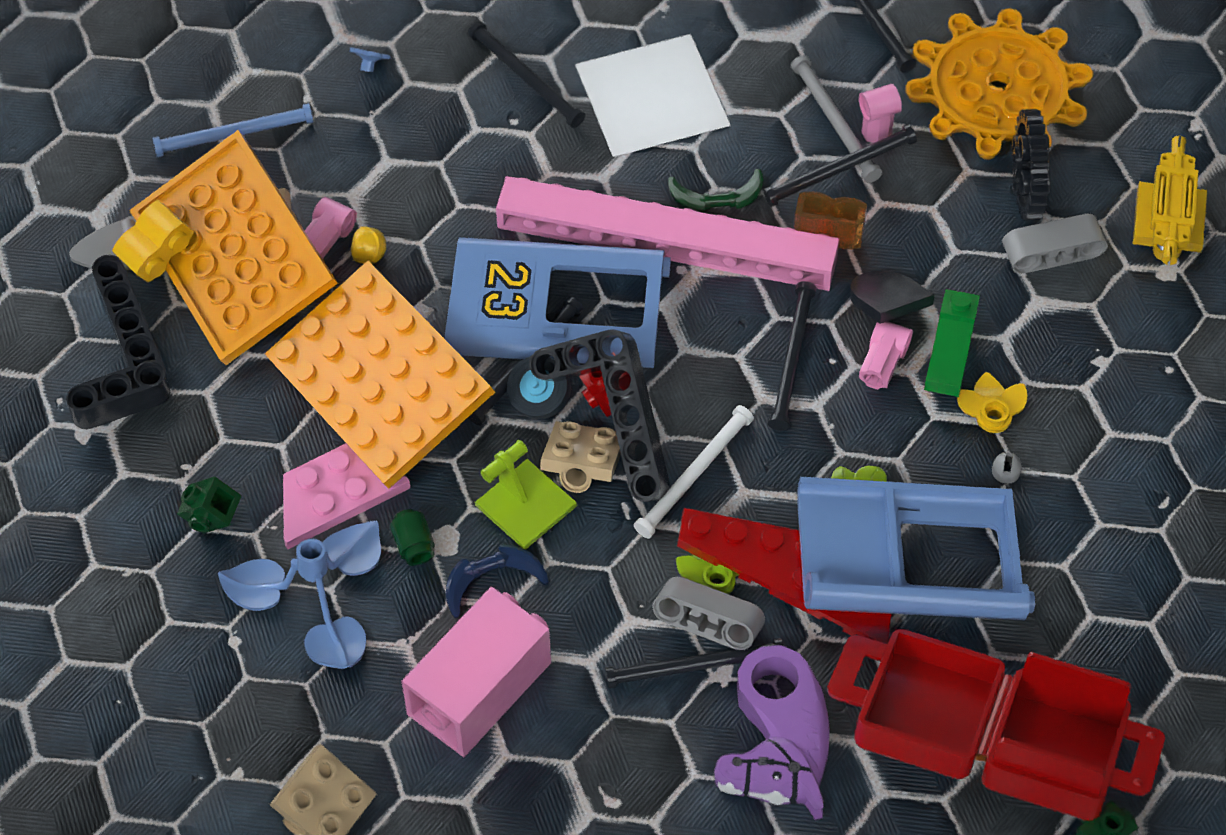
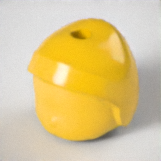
(368, 245)

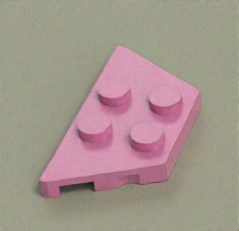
(330, 492)

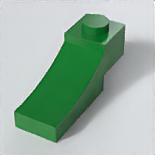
(952, 343)

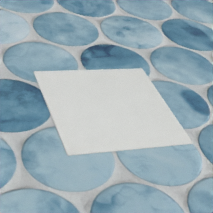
(652, 95)

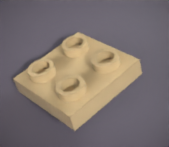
(581, 447)
(322, 796)

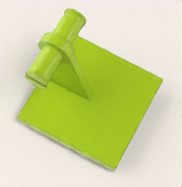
(524, 499)

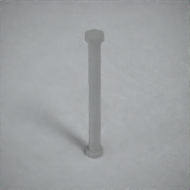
(801, 66)

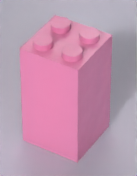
(477, 670)

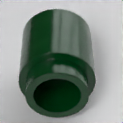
(412, 537)

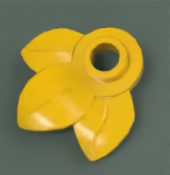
(993, 400)

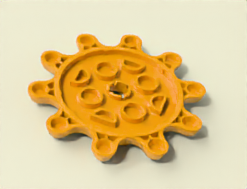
(1004, 54)

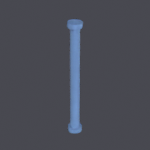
(225, 131)

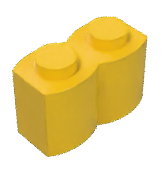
(153, 241)

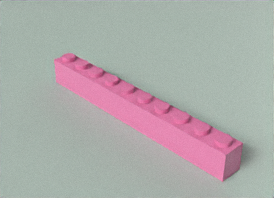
(682, 233)

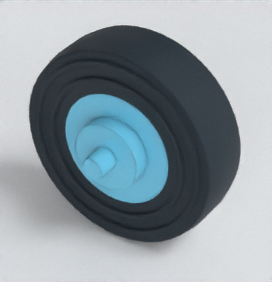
(535, 396)

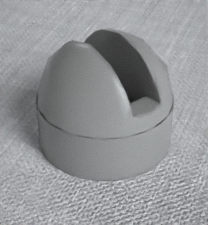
(998, 467)

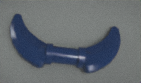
(467, 571)

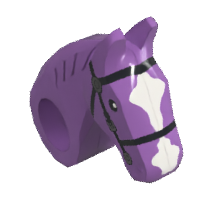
(796, 730)

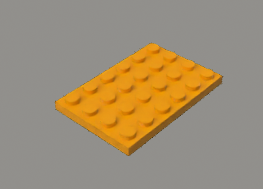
(247, 254)
(379, 374)

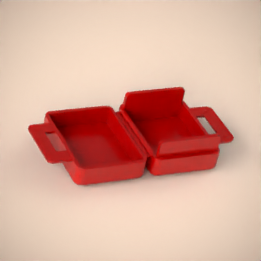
(1044, 731)

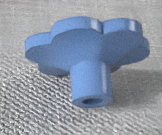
(369, 58)

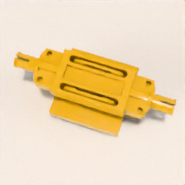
(1171, 208)

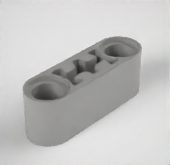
(1054, 243)
(708, 613)

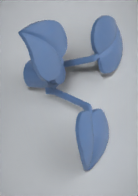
(259, 581)

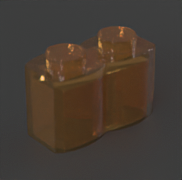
(835, 217)

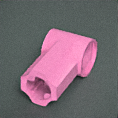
(878, 112)
(329, 223)
(887, 346)

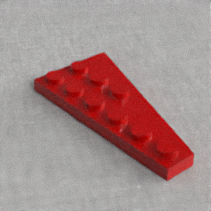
(769, 558)

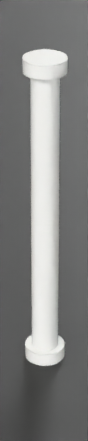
(646, 525)

